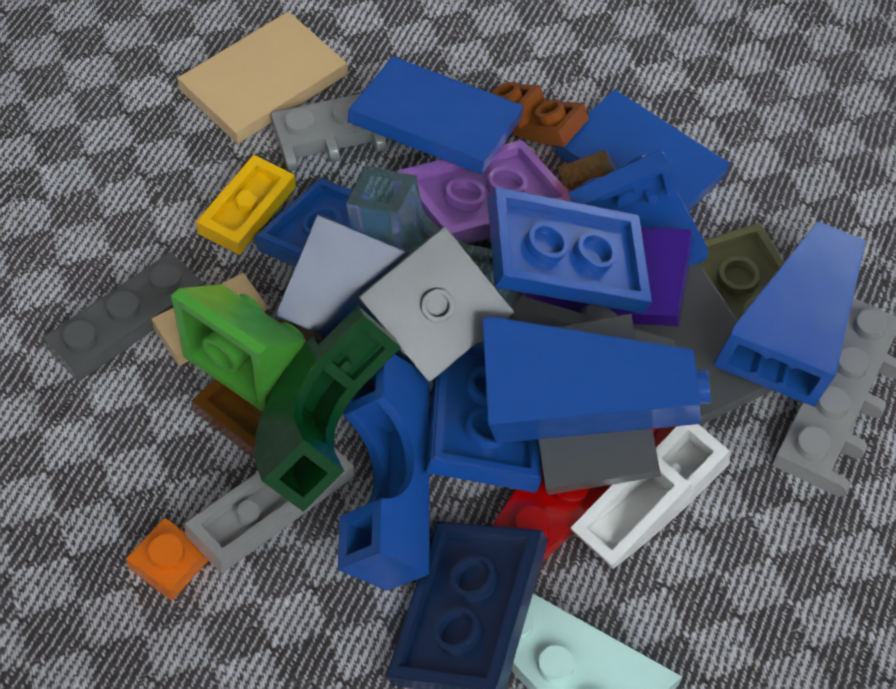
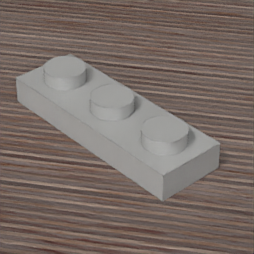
(248, 518)

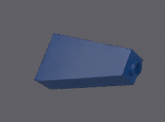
(800, 318)
(584, 383)

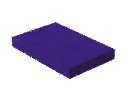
(667, 268)

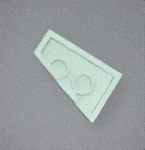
(570, 654)

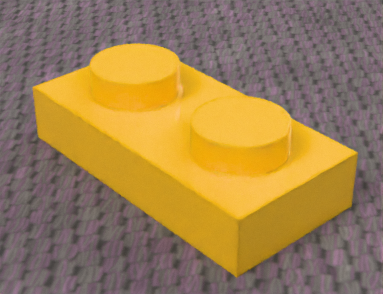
(246, 204)

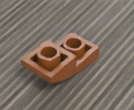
(543, 120)

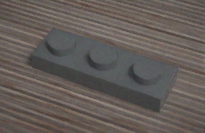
(118, 317)

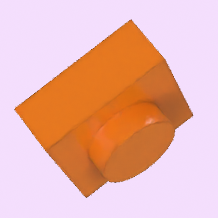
(166, 559)

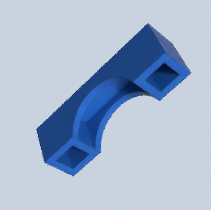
(390, 534)

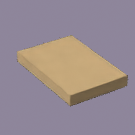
(262, 75)

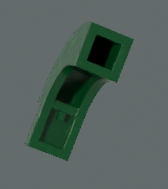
(303, 410)

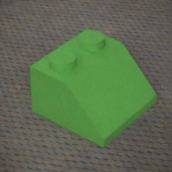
(234, 340)

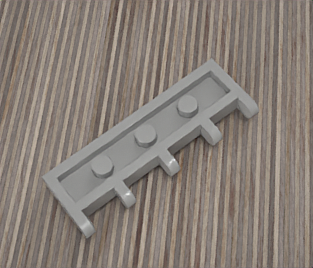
(320, 129)
(824, 430)

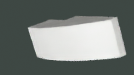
(640, 508)

